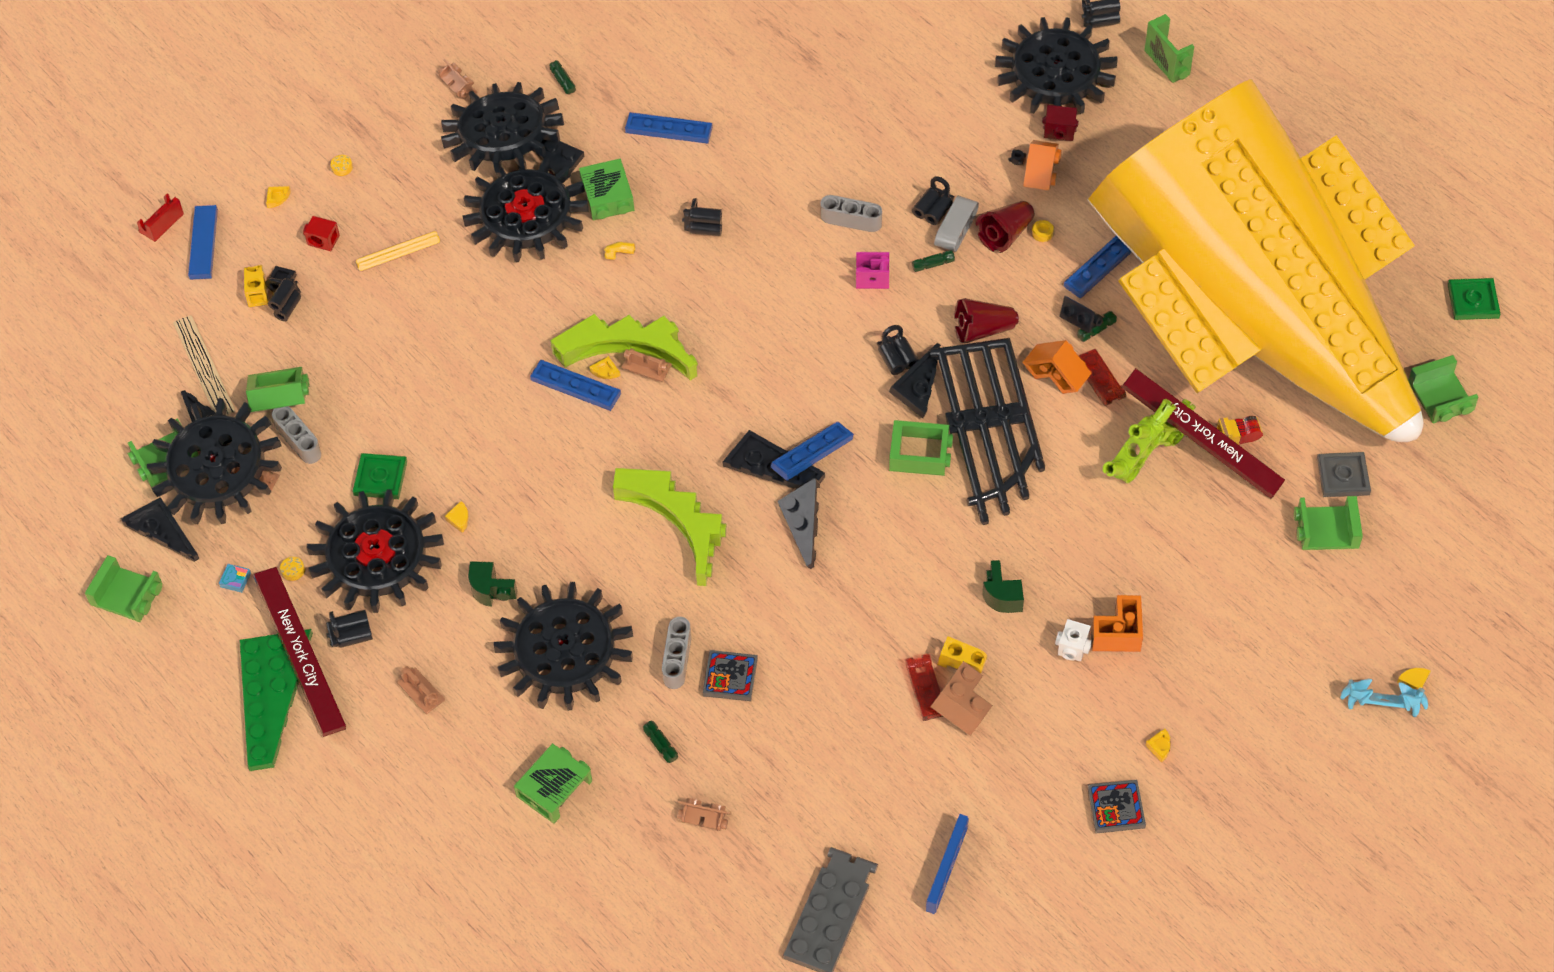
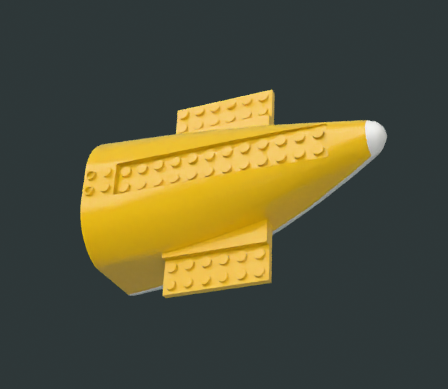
(1262, 258)

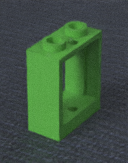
(277, 389)
(920, 464)

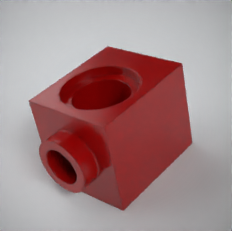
(321, 233)

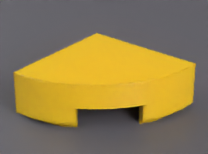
(277, 195)
(605, 369)
(458, 517)
(1414, 677)
(1160, 745)

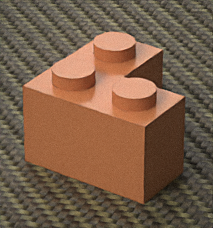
(959, 701)

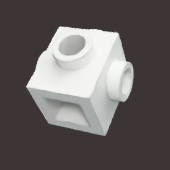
(1074, 640)

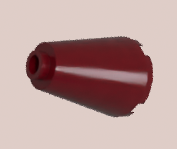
(1004, 225)
(982, 319)

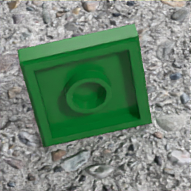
(1474, 299)
(379, 473)

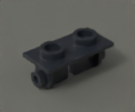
(1079, 315)

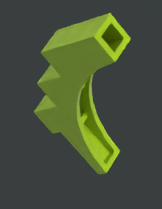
(595, 338)
(657, 491)

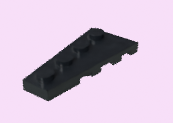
(754, 457)

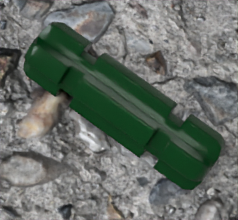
(562, 77)
(933, 261)
(1108, 319)
(660, 741)

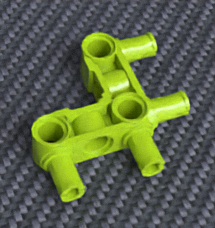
(1148, 435)

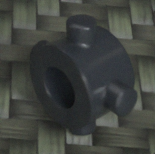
(1017, 157)

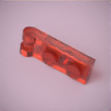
(1102, 378)
(924, 685)

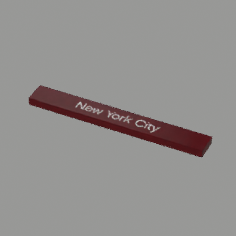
(1205, 435)
(299, 652)

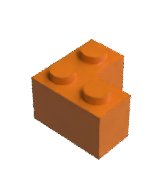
(1040, 165)
(1059, 363)
(1120, 631)

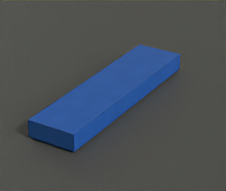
(668, 128)
(203, 242)
(1097, 267)
(575, 385)
(812, 451)
(947, 864)

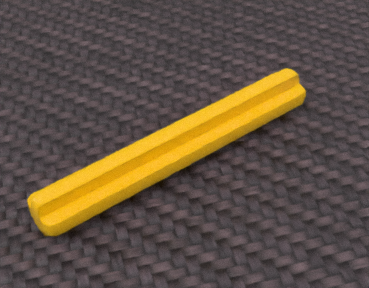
(397, 250)

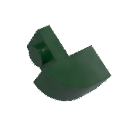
(486, 586)
(1003, 595)

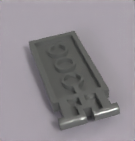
(830, 912)

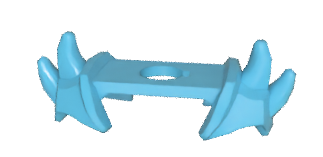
(1408, 699)

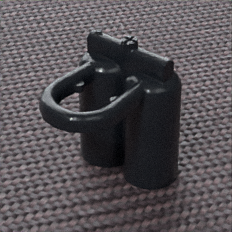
(1101, 12)
(934, 202)
(702, 220)
(284, 298)
(896, 351)
(348, 629)

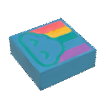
(235, 578)

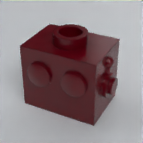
(1060, 122)

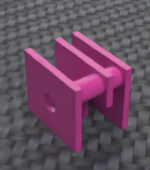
(872, 266)

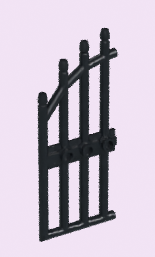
(983, 418)

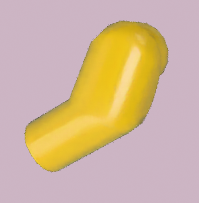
(619, 247)

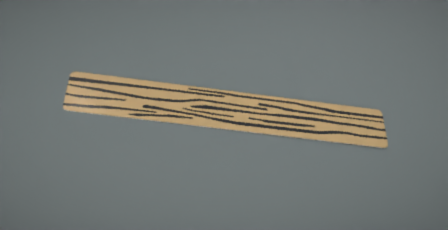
(202, 362)

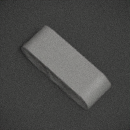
(851, 213)
(956, 223)
(303, 440)
(676, 662)

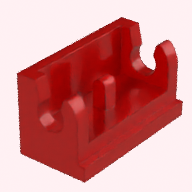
(161, 219)

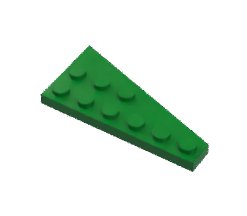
(267, 696)

